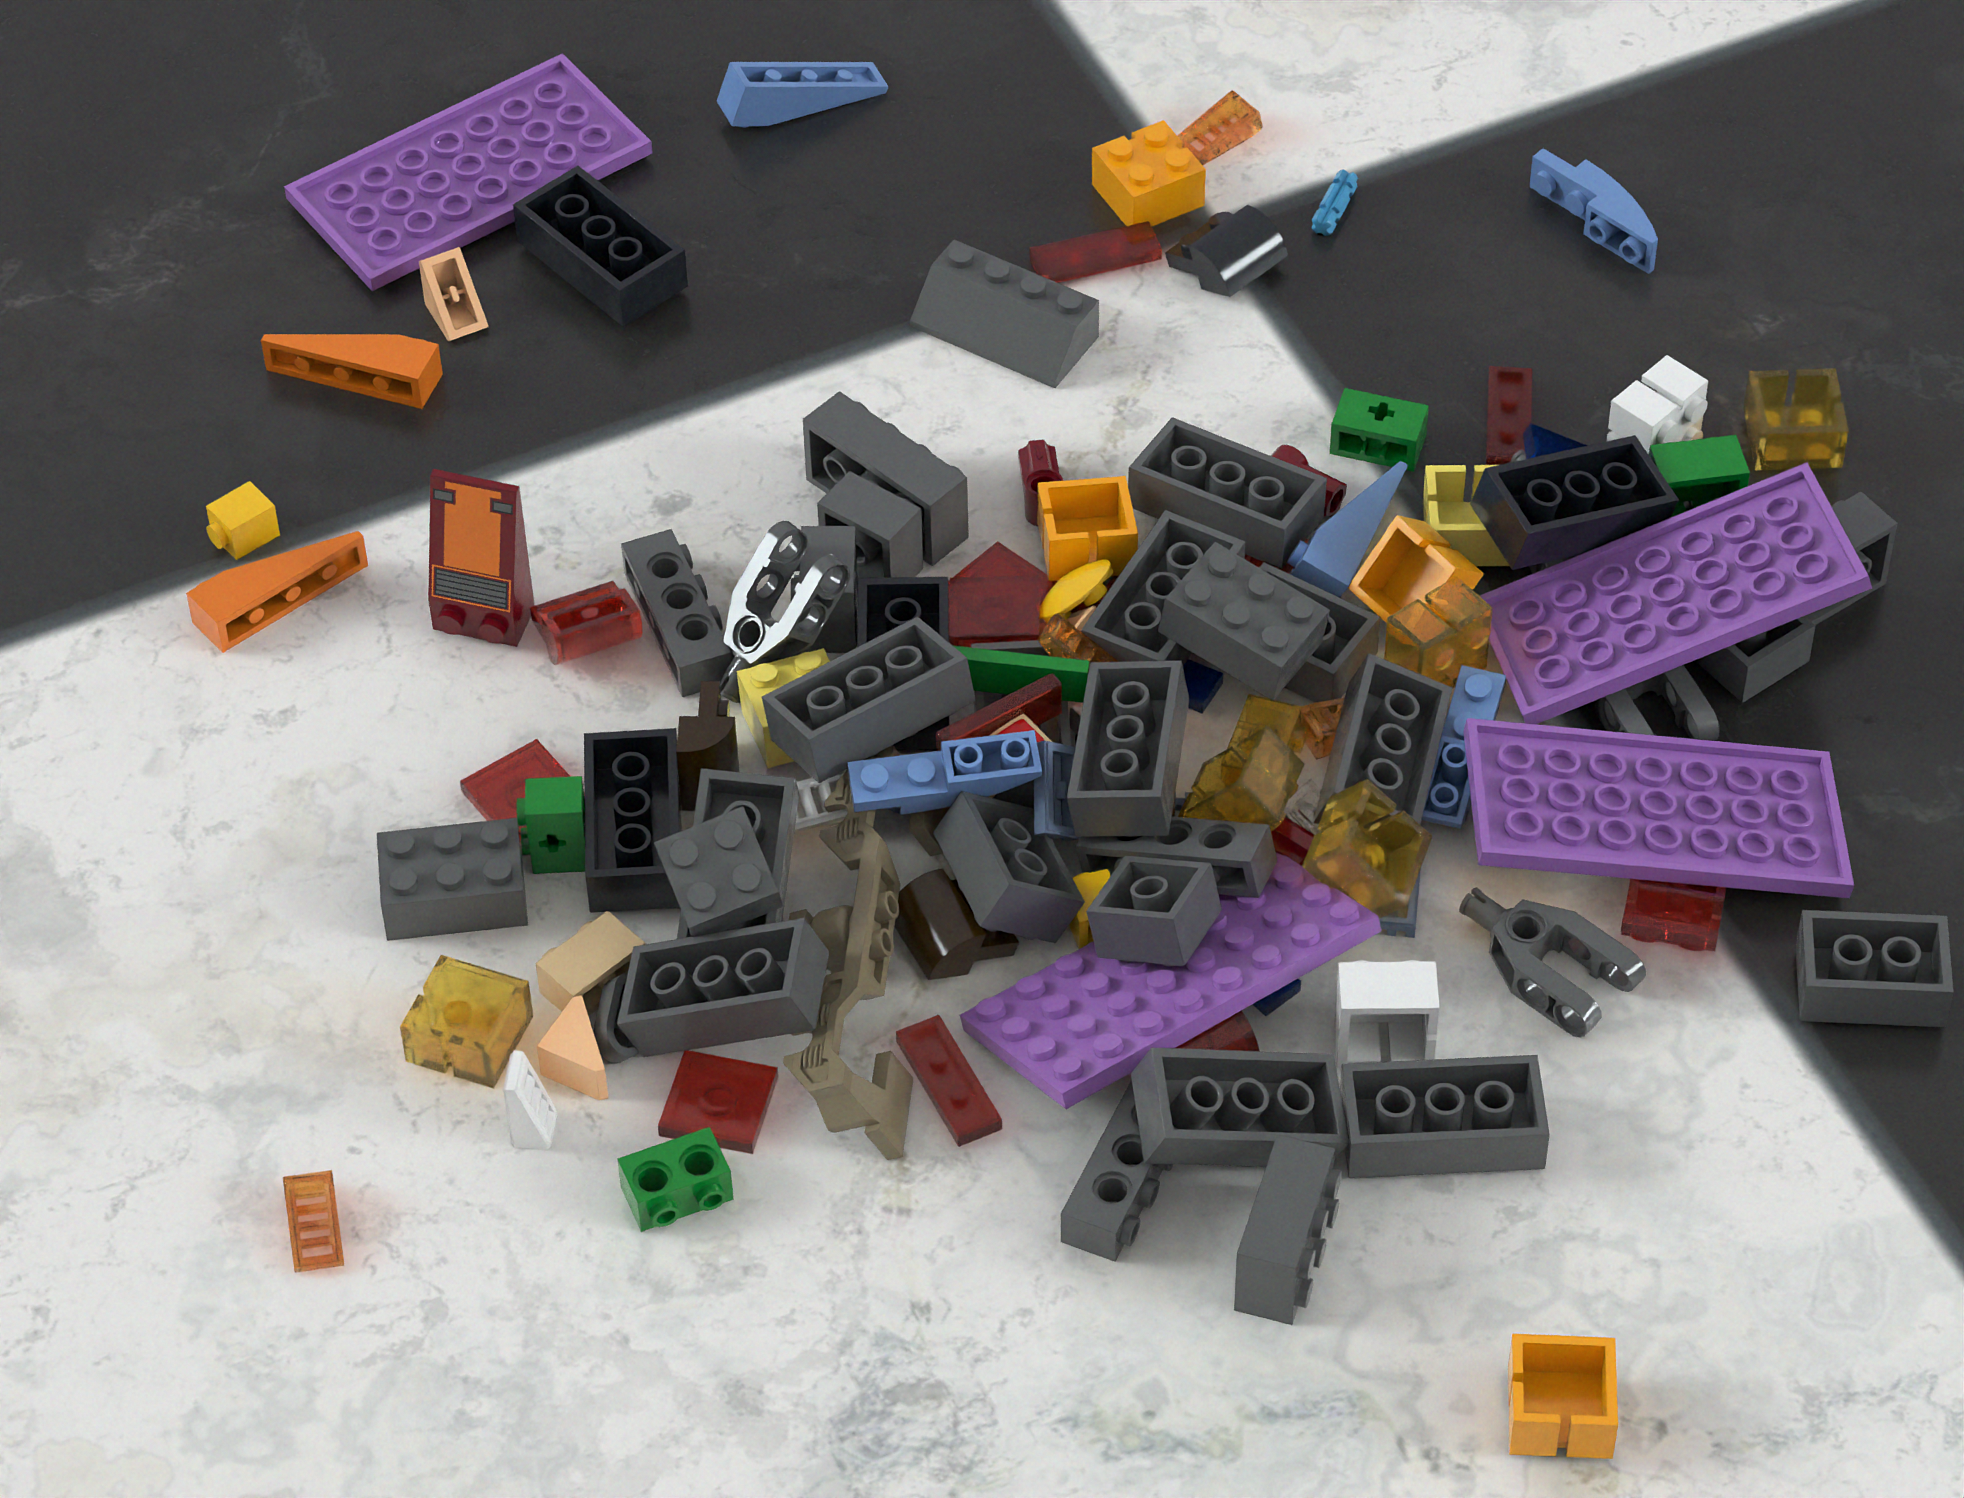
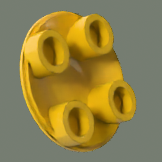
(1075, 587)

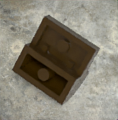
(705, 742)
(942, 928)

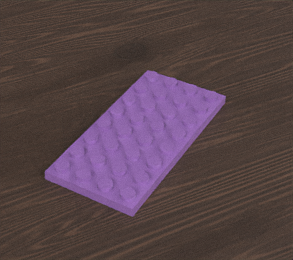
(464, 170)
(1672, 594)
(1656, 808)
(1098, 1017)

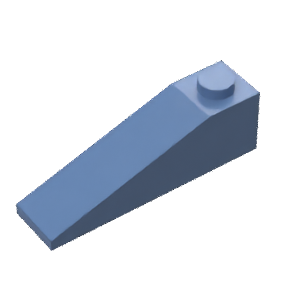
(788, 90)
(1341, 542)

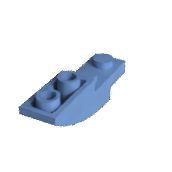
(1608, 209)
(1474, 697)
(937, 777)

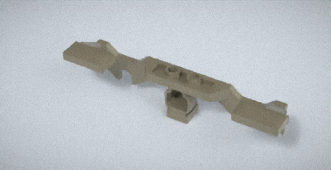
(858, 960)

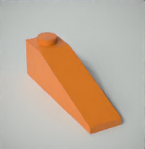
(367, 364)
(261, 592)

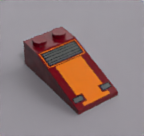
(478, 559)

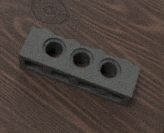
(677, 609)
(1238, 851)
(1088, 1217)

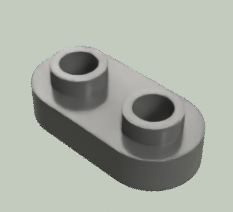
(609, 1037)

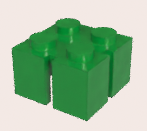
(1701, 469)

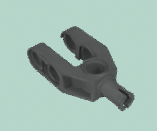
(750, 627)
(1681, 693)
(1524, 937)

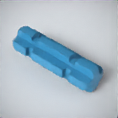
(1334, 202)

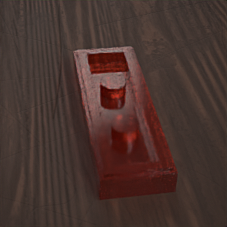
(1096, 252)
(1507, 412)
(1037, 700)
(949, 1080)

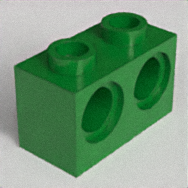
(674, 1172)

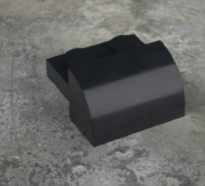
(1229, 250)

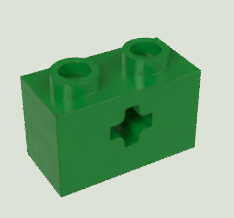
(1378, 429)
(554, 824)

